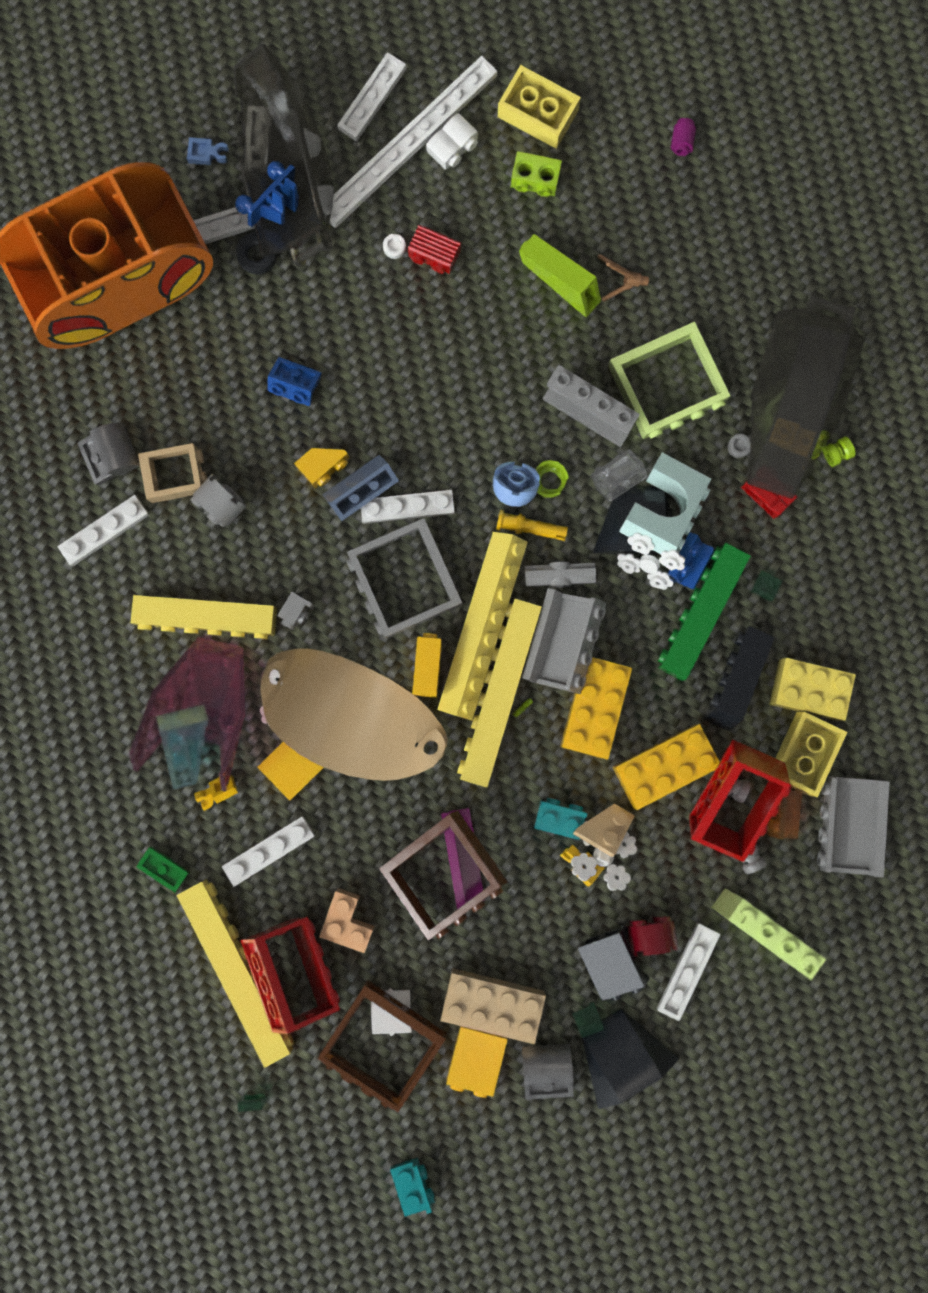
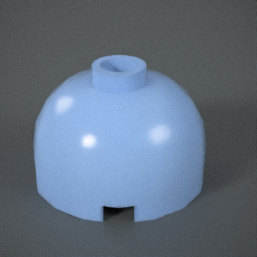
(515, 484)

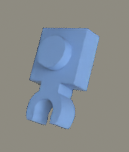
(202, 151)

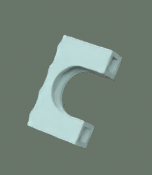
(686, 487)

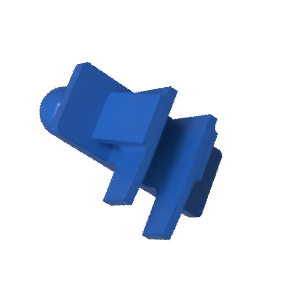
(274, 199)

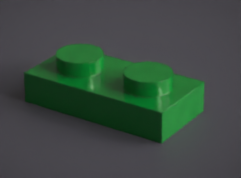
(162, 869)

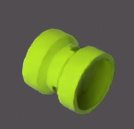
(839, 451)

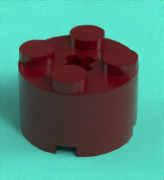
(652, 937)

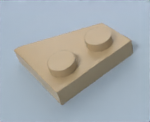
(606, 829)

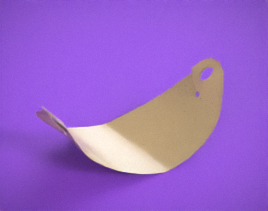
(348, 716)

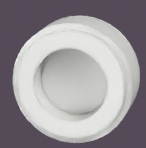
(394, 246)

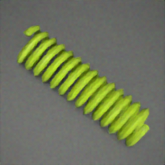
(523, 707)

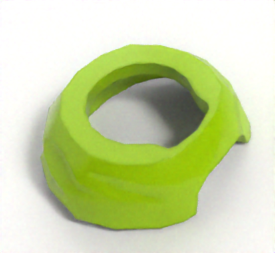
(556, 468)

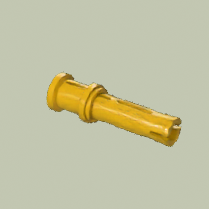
(521, 524)

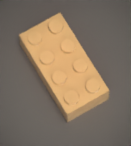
(493, 1006)

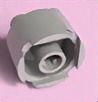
(219, 501)

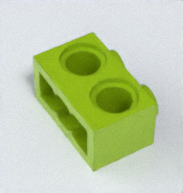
(537, 167)

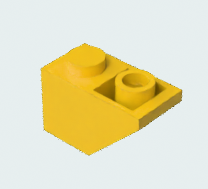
(320, 464)

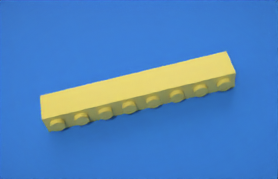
(482, 625)
(500, 693)
(232, 969)

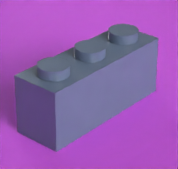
(360, 487)

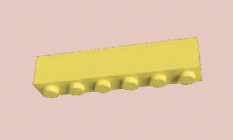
(203, 615)

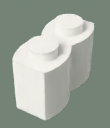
(452, 142)

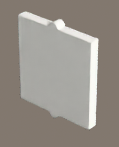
(385, 1022)

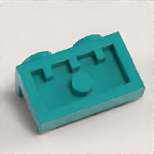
(559, 819)
(411, 1187)

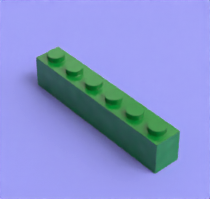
(703, 612)

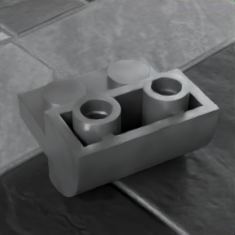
(108, 452)
(547, 1071)

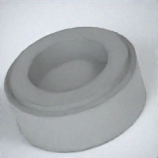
(739, 445)

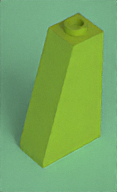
(561, 274)

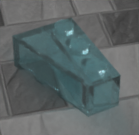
(182, 742)

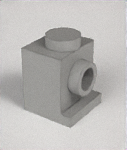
(294, 611)

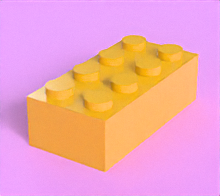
(597, 709)
(666, 766)

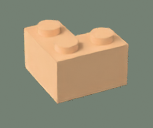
(340, 925)

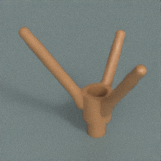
(630, 278)

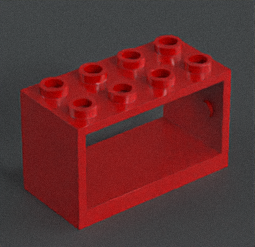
(734, 760)
(269, 984)

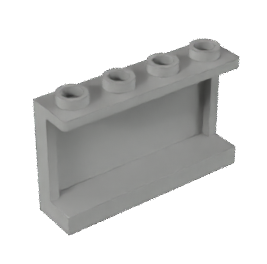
(590, 406)
(564, 641)
(853, 826)

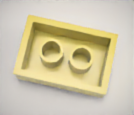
(538, 106)
(812, 689)
(810, 752)

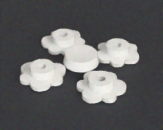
(649, 563)
(602, 859)

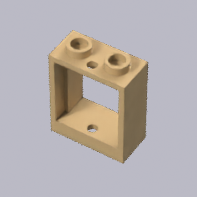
(149, 476)

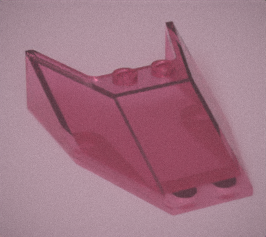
(204, 675)

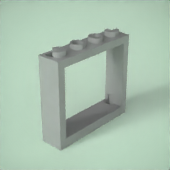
(372, 605)

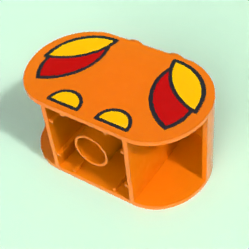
(103, 255)

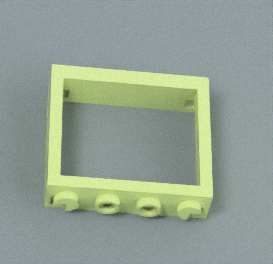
(652, 348)
(768, 933)

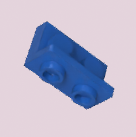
(293, 381)
(696, 559)

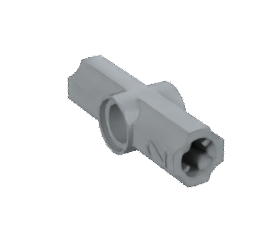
(560, 574)

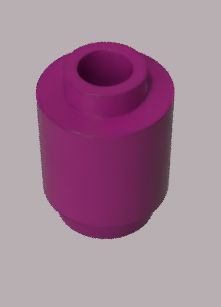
(683, 137)

